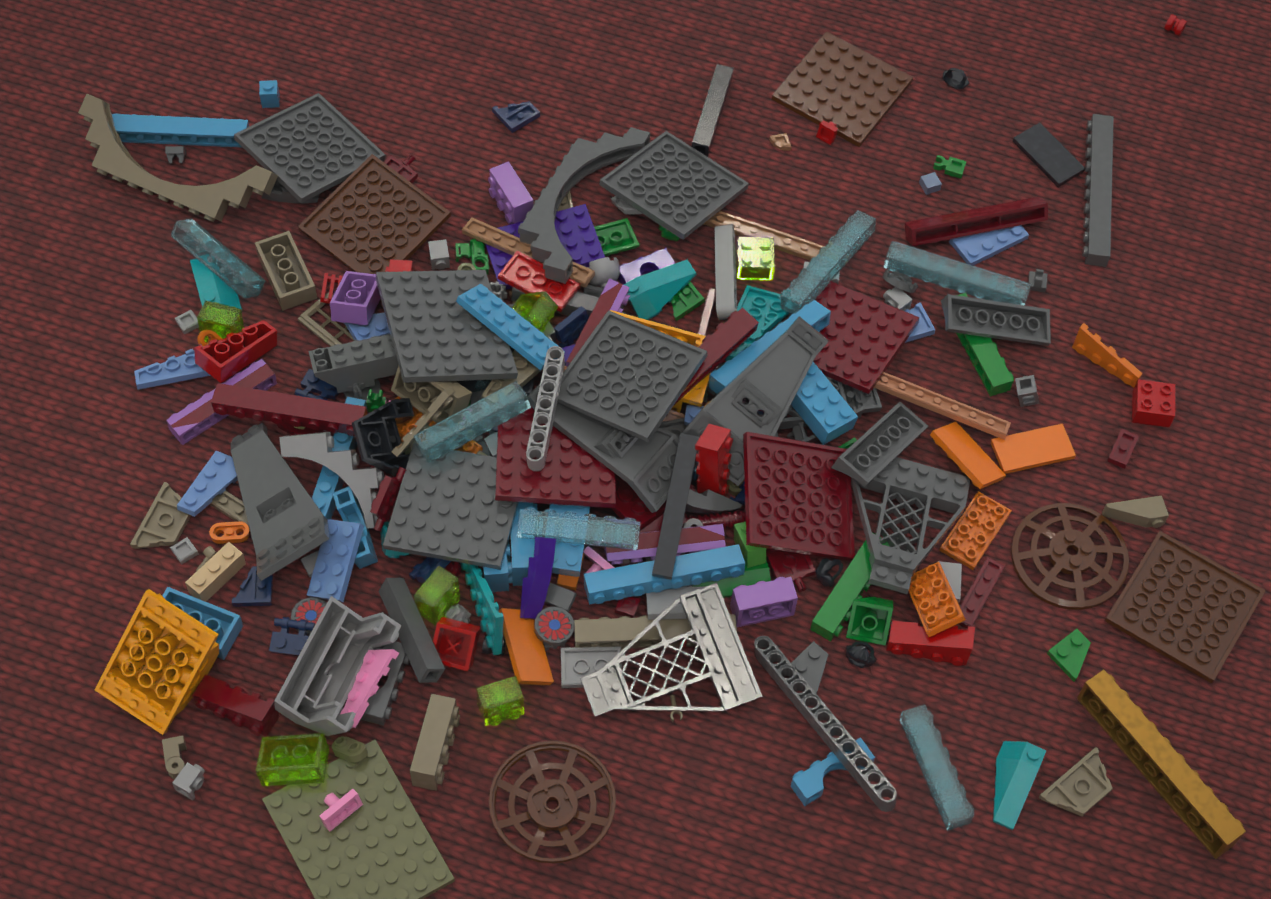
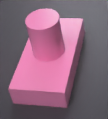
(599, 562)
(339, 808)

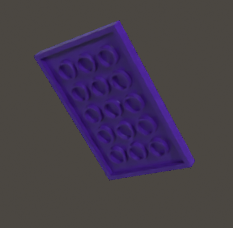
(574, 232)

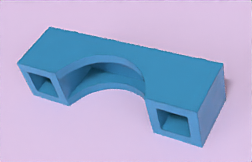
(351, 511)
(809, 783)

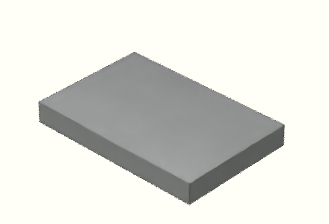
(662, 600)
(583, 661)

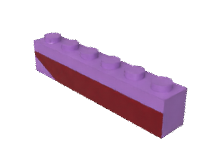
(612, 298)
(200, 414)
(691, 540)

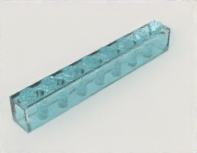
(828, 262)
(955, 275)

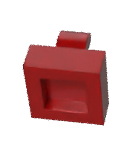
(827, 132)

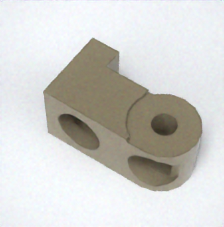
(172, 754)

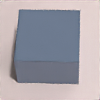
(930, 183)

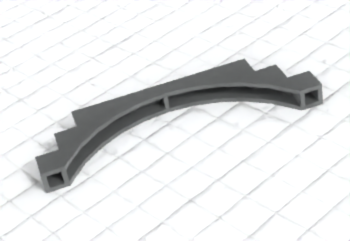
(580, 161)

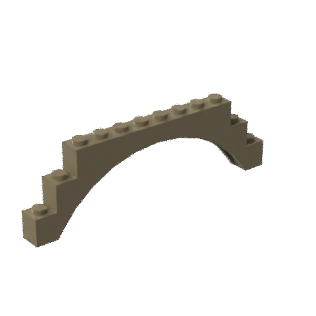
(204, 199)

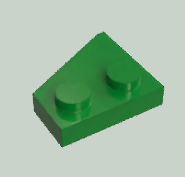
(686, 301)
(1070, 653)

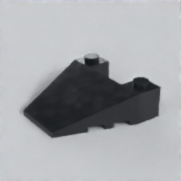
(379, 435)

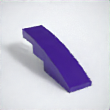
(538, 580)

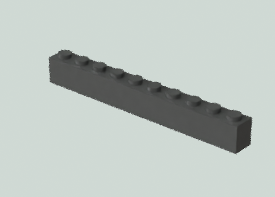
(1098, 191)

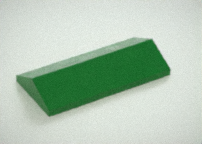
(616, 237)
(751, 576)

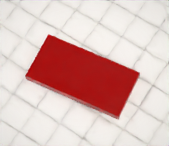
(529, 277)

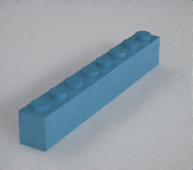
(178, 130)
(812, 313)
(328, 480)
(688, 570)

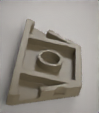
(162, 522)
(1080, 786)

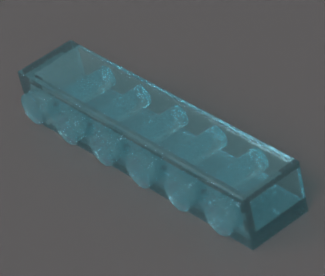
(217, 258)
(472, 421)
(579, 529)
(936, 767)

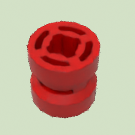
(1179, 24)

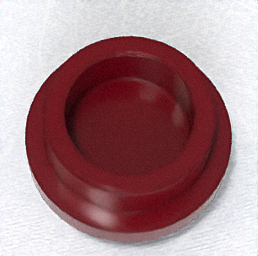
(454, 568)

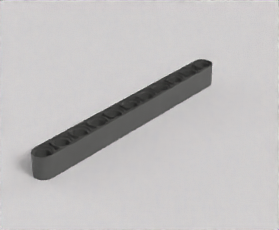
(825, 730)

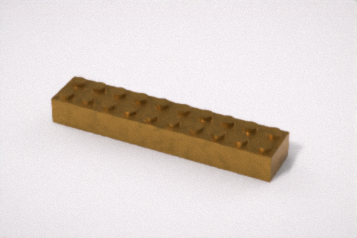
(1161, 764)

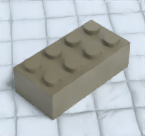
(285, 270)
(425, 393)
(434, 742)

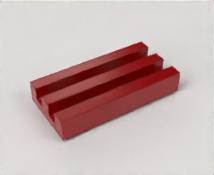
(331, 279)

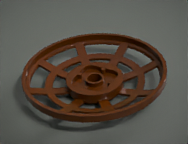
(1068, 563)
(552, 790)

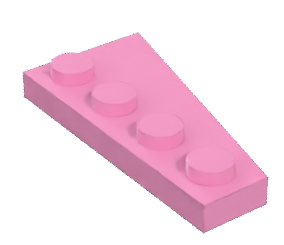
(365, 685)

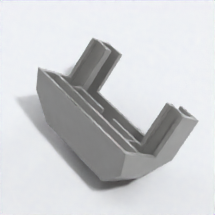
(329, 666)

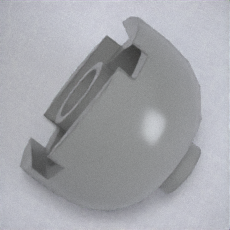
(604, 270)

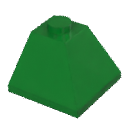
(870, 620)

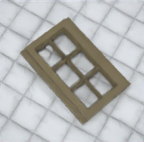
(318, 329)

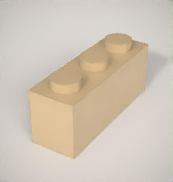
(215, 572)

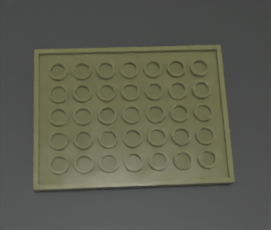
(375, 850)

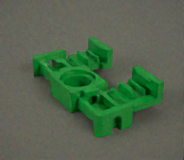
(475, 251)

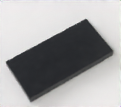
(1048, 154)

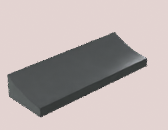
(996, 319)
(880, 444)

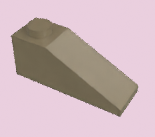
(1140, 512)

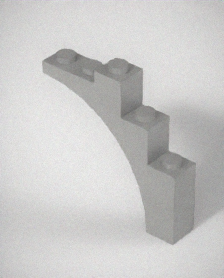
(344, 463)

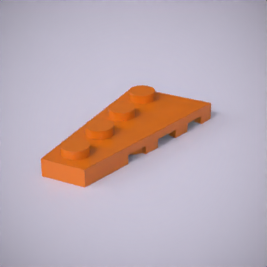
(1104, 356)

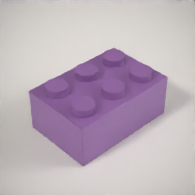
(509, 193)
(355, 298)
(763, 601)

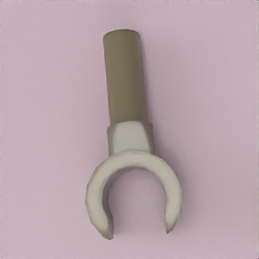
(209, 552)
(673, 703)

